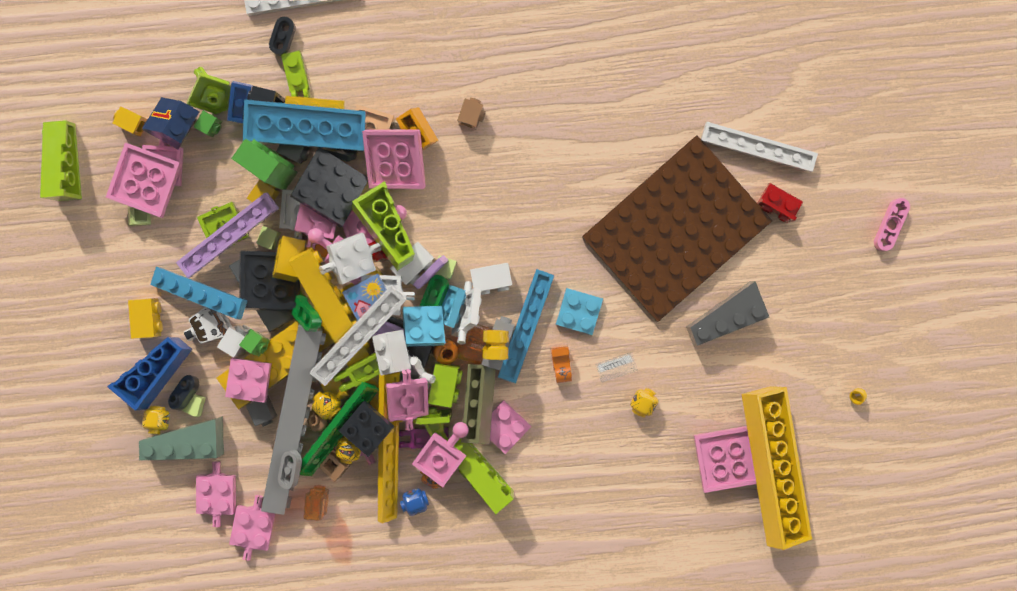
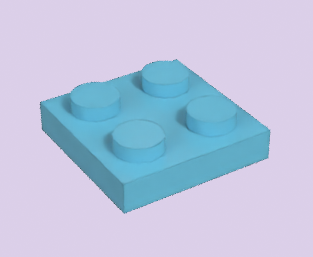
(451, 305)
(579, 311)
(423, 326)

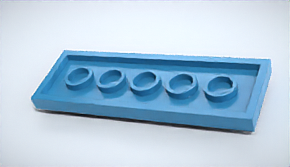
(303, 125)

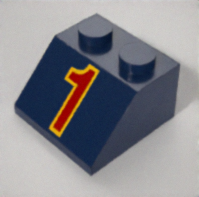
(171, 121)

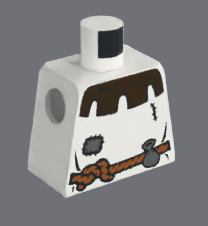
(207, 326)

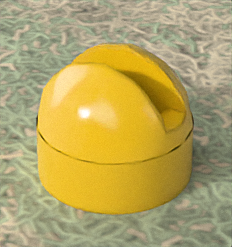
(859, 399)

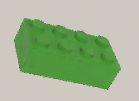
(265, 164)

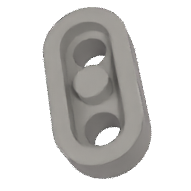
(289, 469)

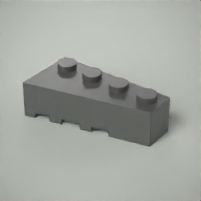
(733, 313)

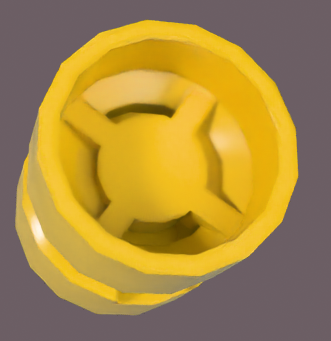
(495, 344)

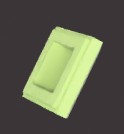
(138, 217)
(268, 238)
(448, 269)
(195, 406)

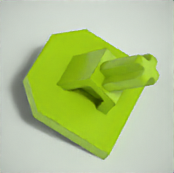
(209, 93)
(435, 421)

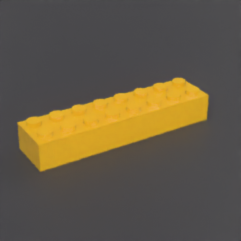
(776, 467)

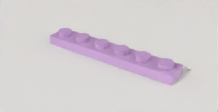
(227, 235)

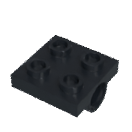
(366, 428)

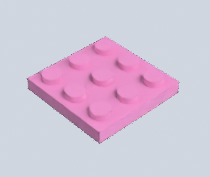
(394, 158)
(144, 180)
(724, 459)

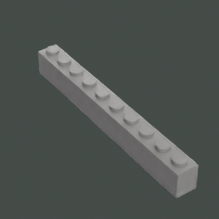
(292, 414)

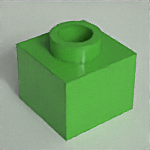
(208, 124)
(255, 343)

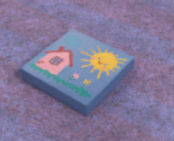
(364, 295)

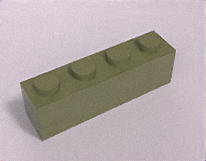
(479, 403)

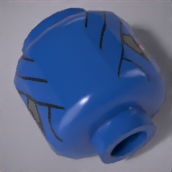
(414, 502)

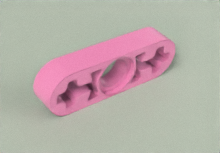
(891, 239)

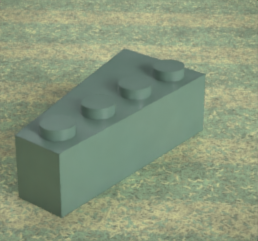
(190, 442)

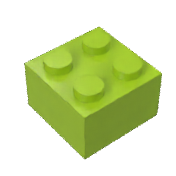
(444, 390)

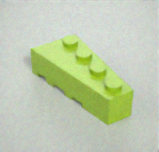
(60, 162)
(384, 224)
(484, 477)

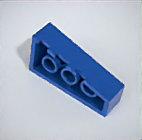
(150, 375)

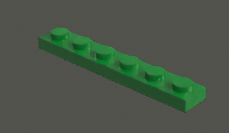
(331, 435)

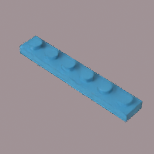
(199, 293)
(526, 325)

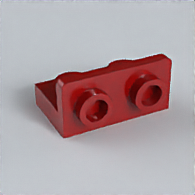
(780, 203)

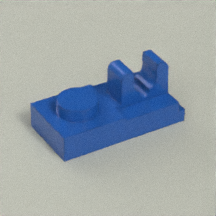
(238, 94)

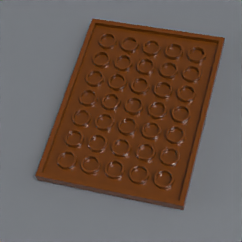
(677, 228)

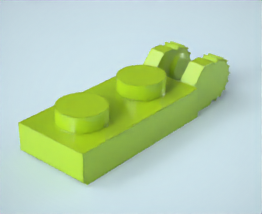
(295, 73)
(359, 372)

